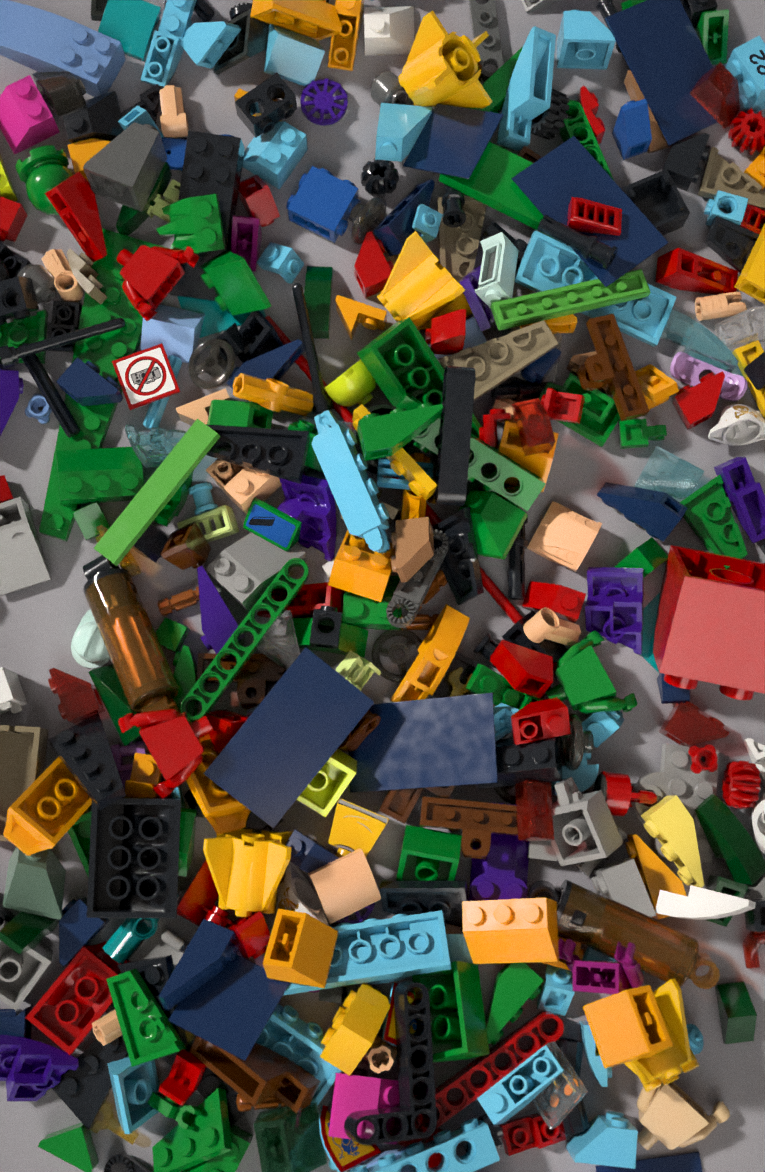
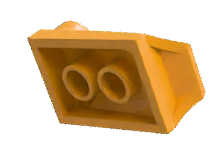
(217, 805)
(46, 810)

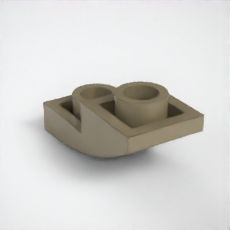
(86, 275)

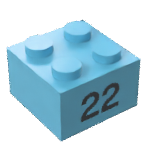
(748, 67)

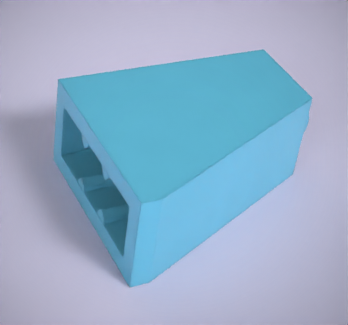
(399, 130)

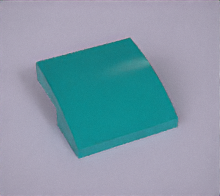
(131, 24)

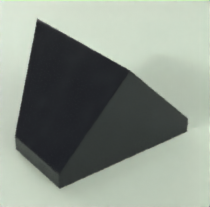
(257, 337)

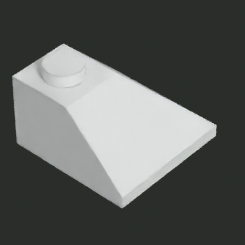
(388, 30)

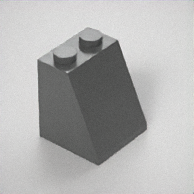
(128, 166)

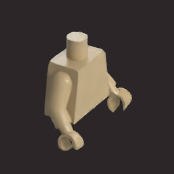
(675, 1117)

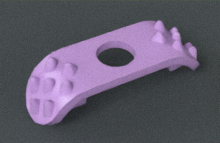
(687, 370)

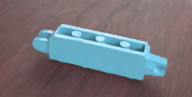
(349, 482)

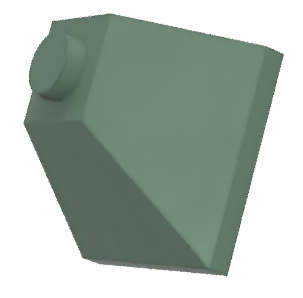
(35, 884)

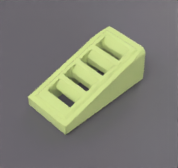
(227, 512)

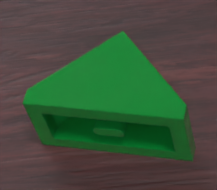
(713, 34)
(646, 556)
(73, 1146)

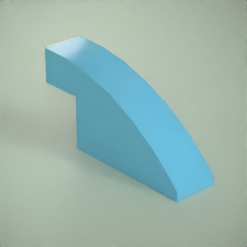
(528, 89)

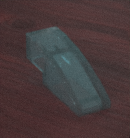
(698, 341)

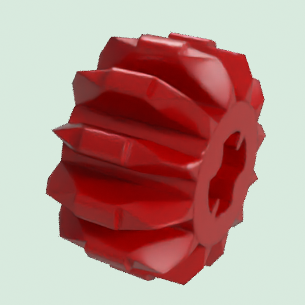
(748, 131)
(741, 784)

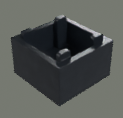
(659, 201)

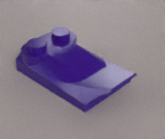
(502, 872)

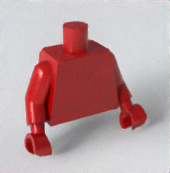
(152, 275)
(172, 743)

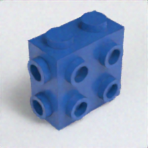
(323, 203)

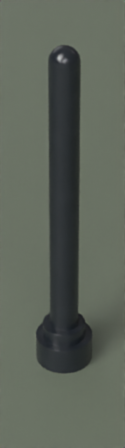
(11, 355)
(321, 400)

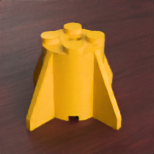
(443, 68)
(421, 286)
(248, 869)
(671, 1061)

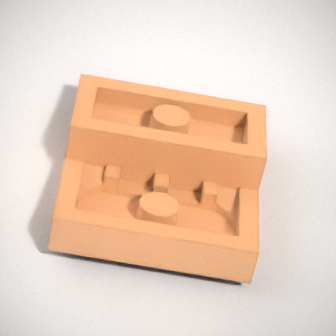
(345, 885)

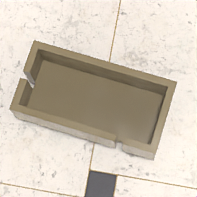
(21, 763)

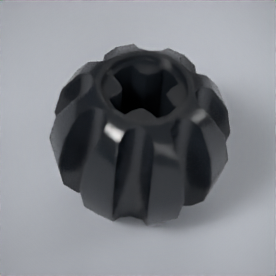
(379, 177)

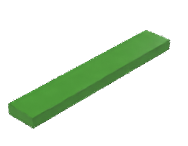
(568, 300)
(157, 492)

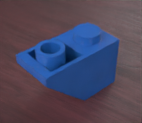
(633, 129)

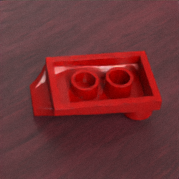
(76, 998)

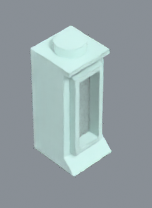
(497, 269)

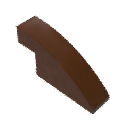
(261, 1074)

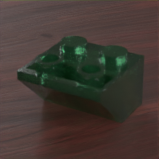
(289, 1140)

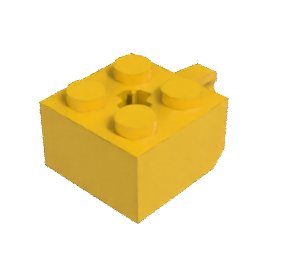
(354, 1028)

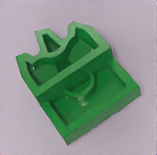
(195, 224)

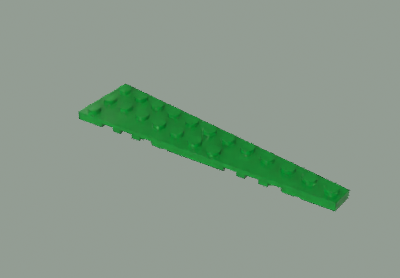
(101, 351)

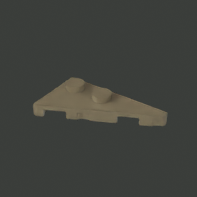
(730, 179)

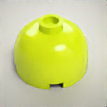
(352, 386)

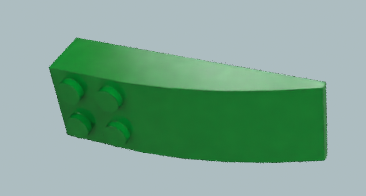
(405, 364)

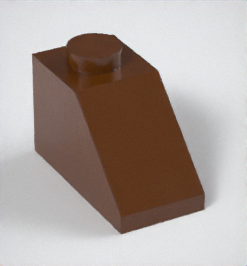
(186, 547)

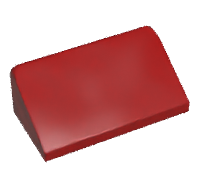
(199, 894)

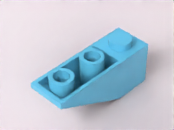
(520, 1086)

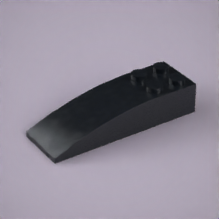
(209, 167)

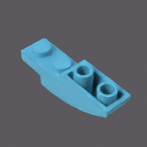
(165, 45)

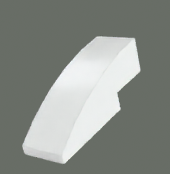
(701, 904)

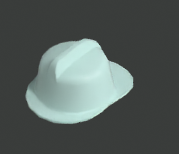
(88, 644)

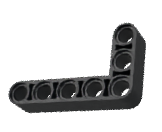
(454, 436)
(408, 1076)

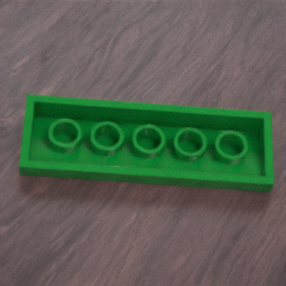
(493, 185)

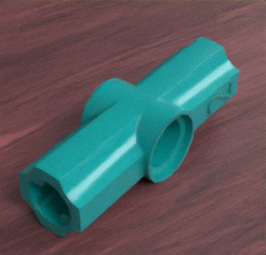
(129, 937)

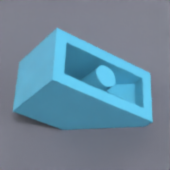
(208, 41)

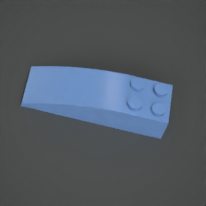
(59, 45)

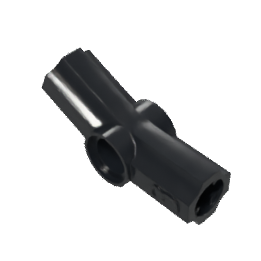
(577, 1119)

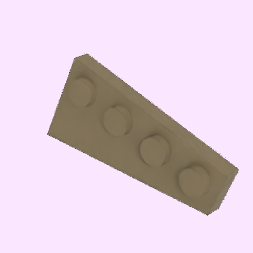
(460, 244)
(503, 356)

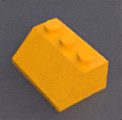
(306, 17)
(511, 930)

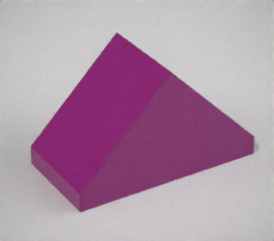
(246, 239)

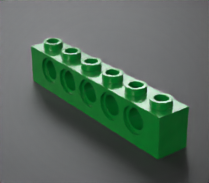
(528, 484)

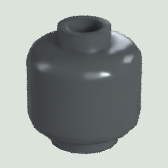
(387, 89)
(42, 282)

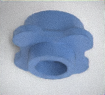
(32, 410)

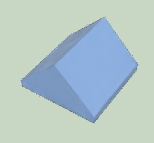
(175, 329)

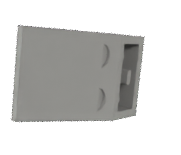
(20, 549)

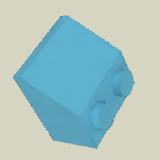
(583, 42)
(275, 153)
(607, 1142)

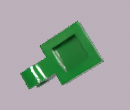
(636, 433)
(173, 1110)

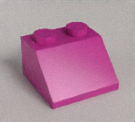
(25, 116)
(360, 1094)

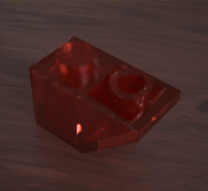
(77, 697)
(690, 727)

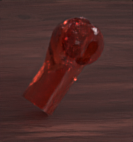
(750, 948)

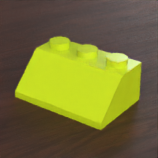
(329, 783)

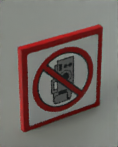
(146, 376)

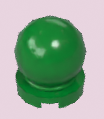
(41, 173)

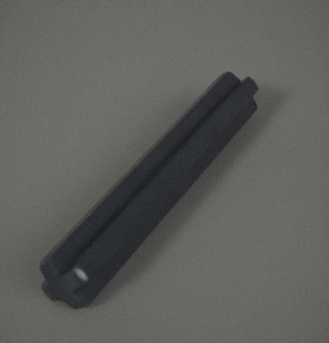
(51, 394)

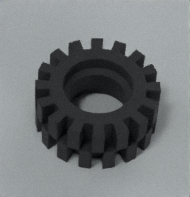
(550, 121)

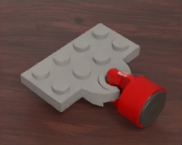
(673, 779)

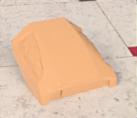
(564, 536)

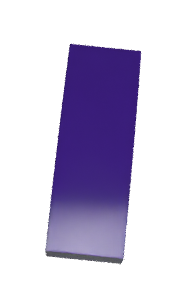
(744, 496)

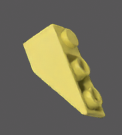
(676, 833)

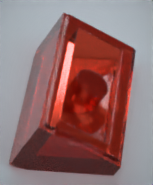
(534, 811)

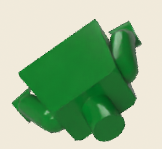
(585, 681)

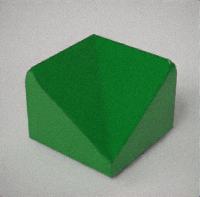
(171, 634)

